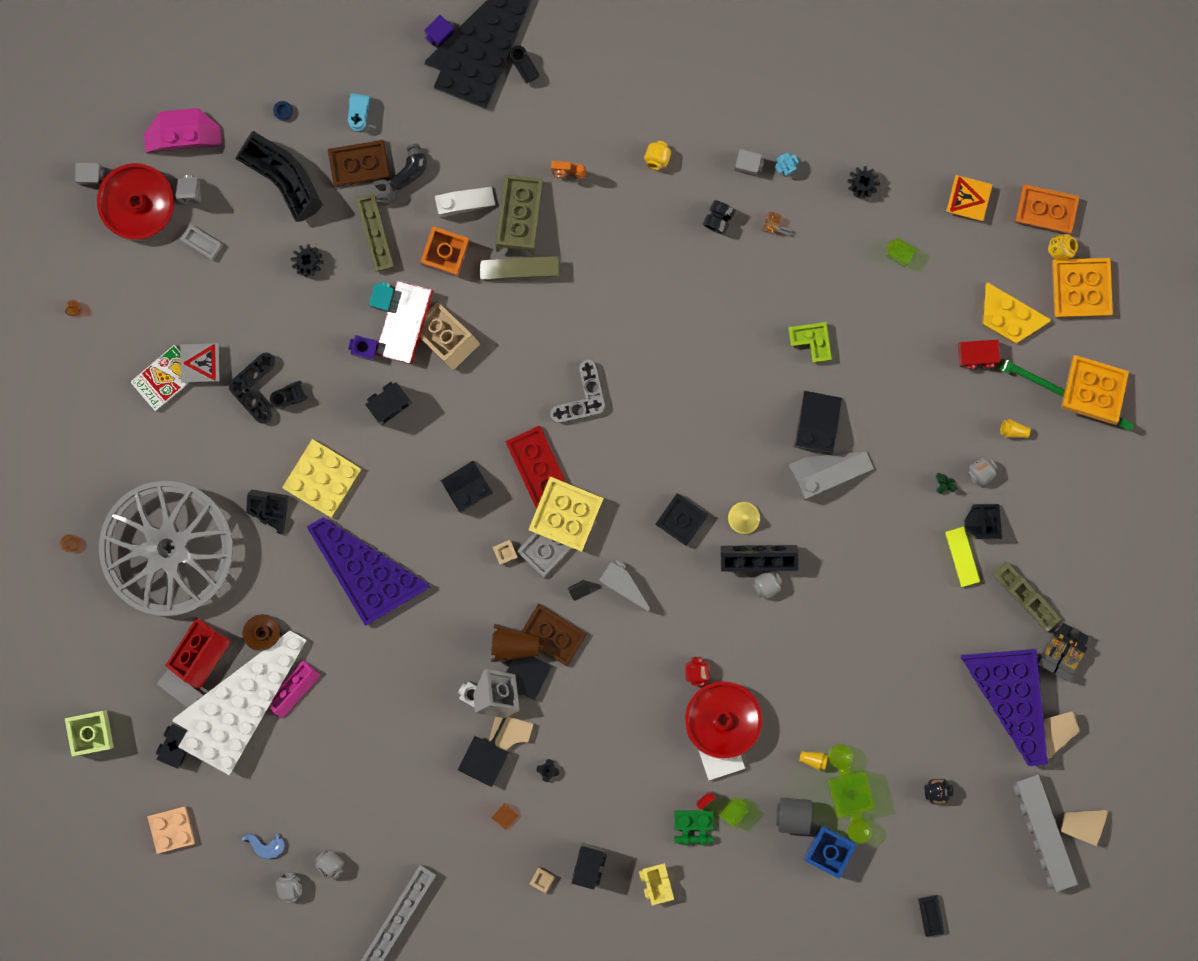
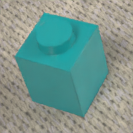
(381, 296)

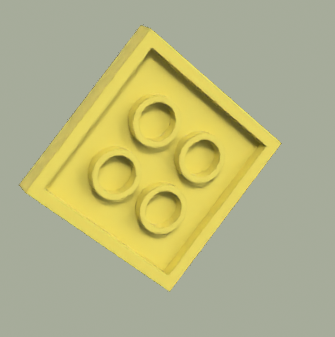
(321, 478)
(566, 514)

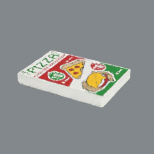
(161, 379)

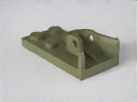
(519, 213)

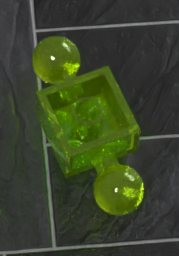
(859, 829)

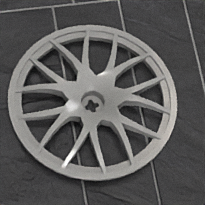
(155, 550)

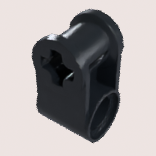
(289, 395)

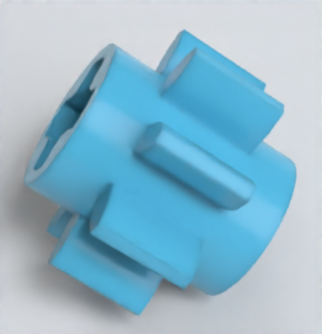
(787, 164)

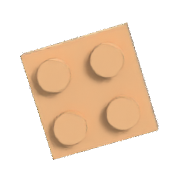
(171, 829)

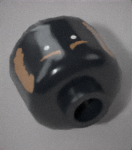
(938, 791)

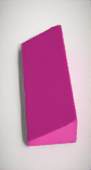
(293, 689)

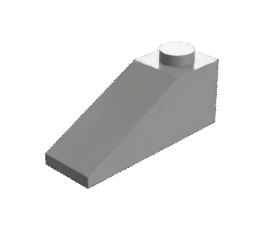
(621, 582)

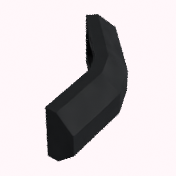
(284, 173)

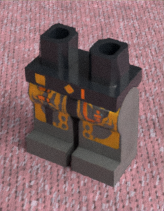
(1065, 650)

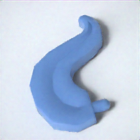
(268, 851)

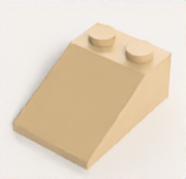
(447, 336)

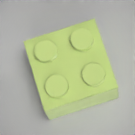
(89, 733)

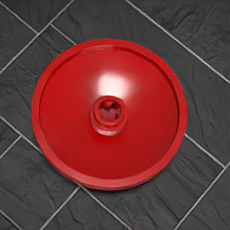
(135, 201)
(723, 720)

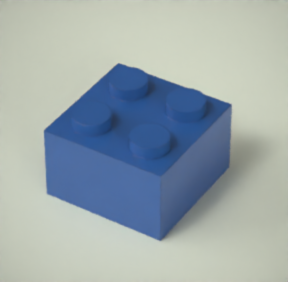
(830, 851)

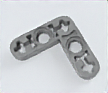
(590, 397)

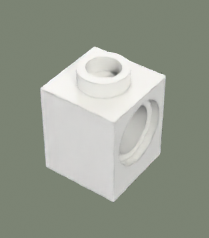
(463, 692)

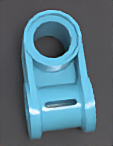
(358, 108)

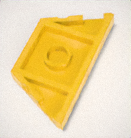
(1010, 316)

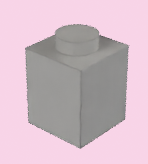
(749, 162)
(89, 174)

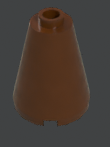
(513, 644)

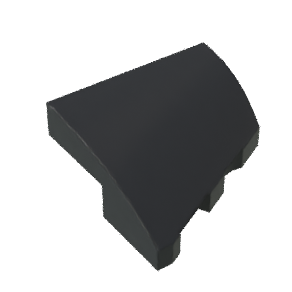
(268, 508)

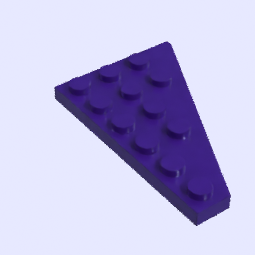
(367, 577)
(1014, 691)

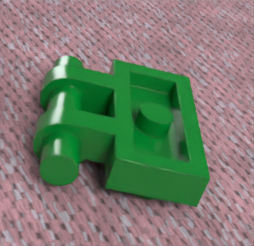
(693, 820)

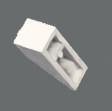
(464, 201)

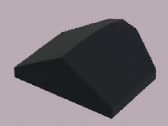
(984, 521)

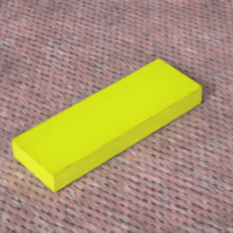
(962, 556)

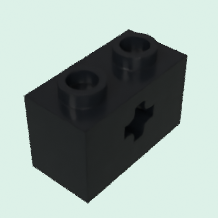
(165, 753)

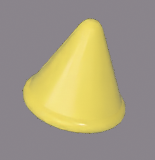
(744, 518)

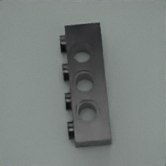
(759, 558)

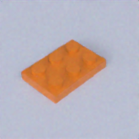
(1047, 209)

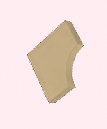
(512, 732)

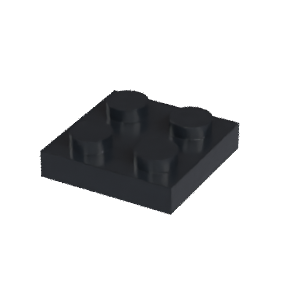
(681, 519)

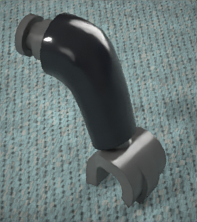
(414, 167)

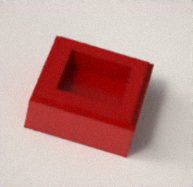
(705, 800)

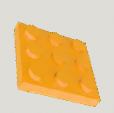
(1082, 287)
(1095, 389)

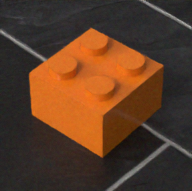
(445, 251)

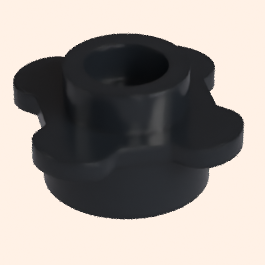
(547, 775)

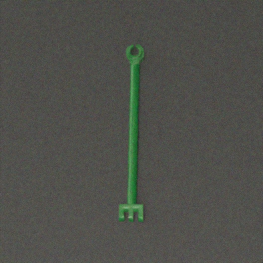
(1007, 367)

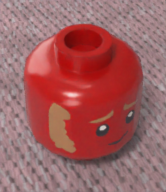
(697, 671)

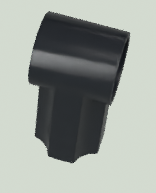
(524, 66)

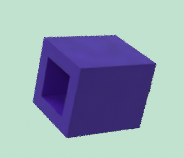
(438, 31)

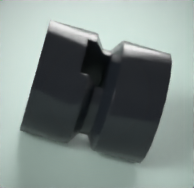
(719, 217)

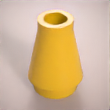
(1012, 429)
(814, 759)

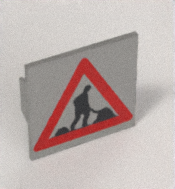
(199, 362)

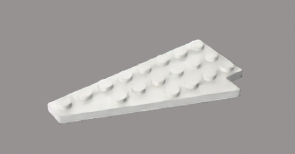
(230, 712)

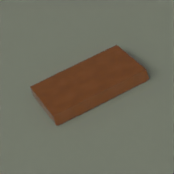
(359, 163)
(558, 635)

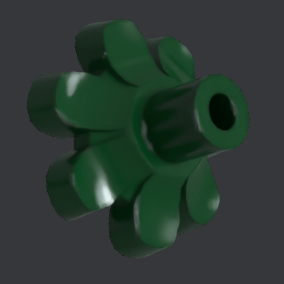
(945, 483)

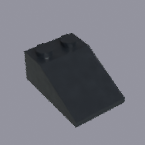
(818, 422)

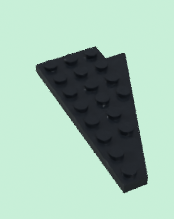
(478, 51)

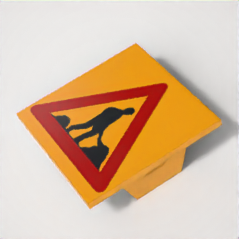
(969, 198)

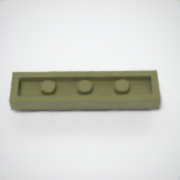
(374, 232)

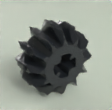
(861, 188)
(313, 257)

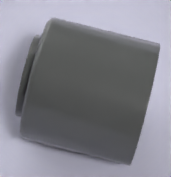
(794, 815)

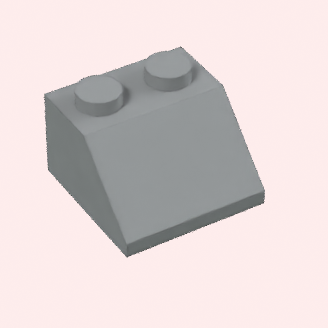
(496, 694)

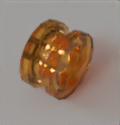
(65, 539)

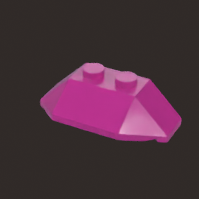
(181, 131)

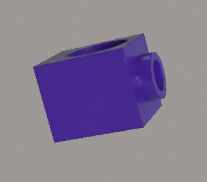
(371, 351)

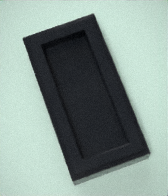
(931, 915)

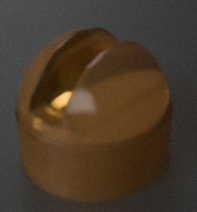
(73, 308)

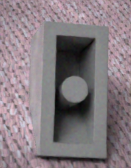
(188, 190)

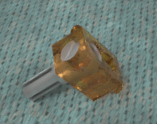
(772, 224)

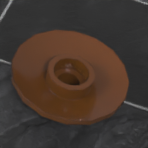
(258, 625)

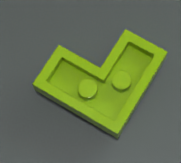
(816, 336)

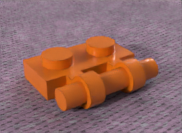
(564, 169)

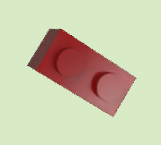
(979, 353)

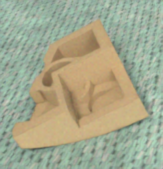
(1059, 731)
(1084, 825)

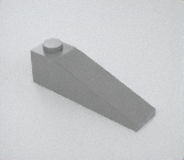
(823, 472)

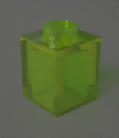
(900, 251)
(734, 811)

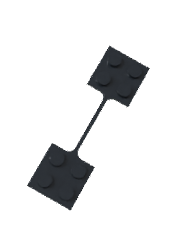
(483, 757)

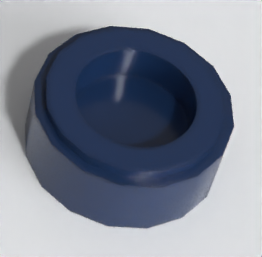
(282, 110)

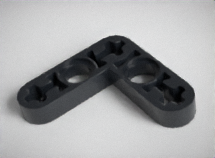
(248, 383)

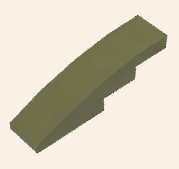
(519, 268)
(1026, 596)

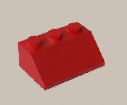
(198, 653)

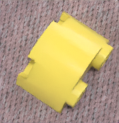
(657, 883)

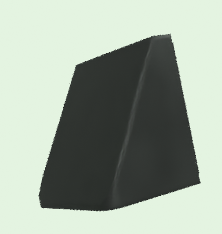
(579, 590)

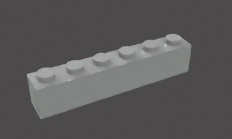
(1045, 832)

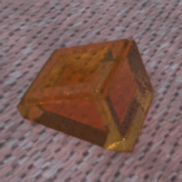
(504, 816)

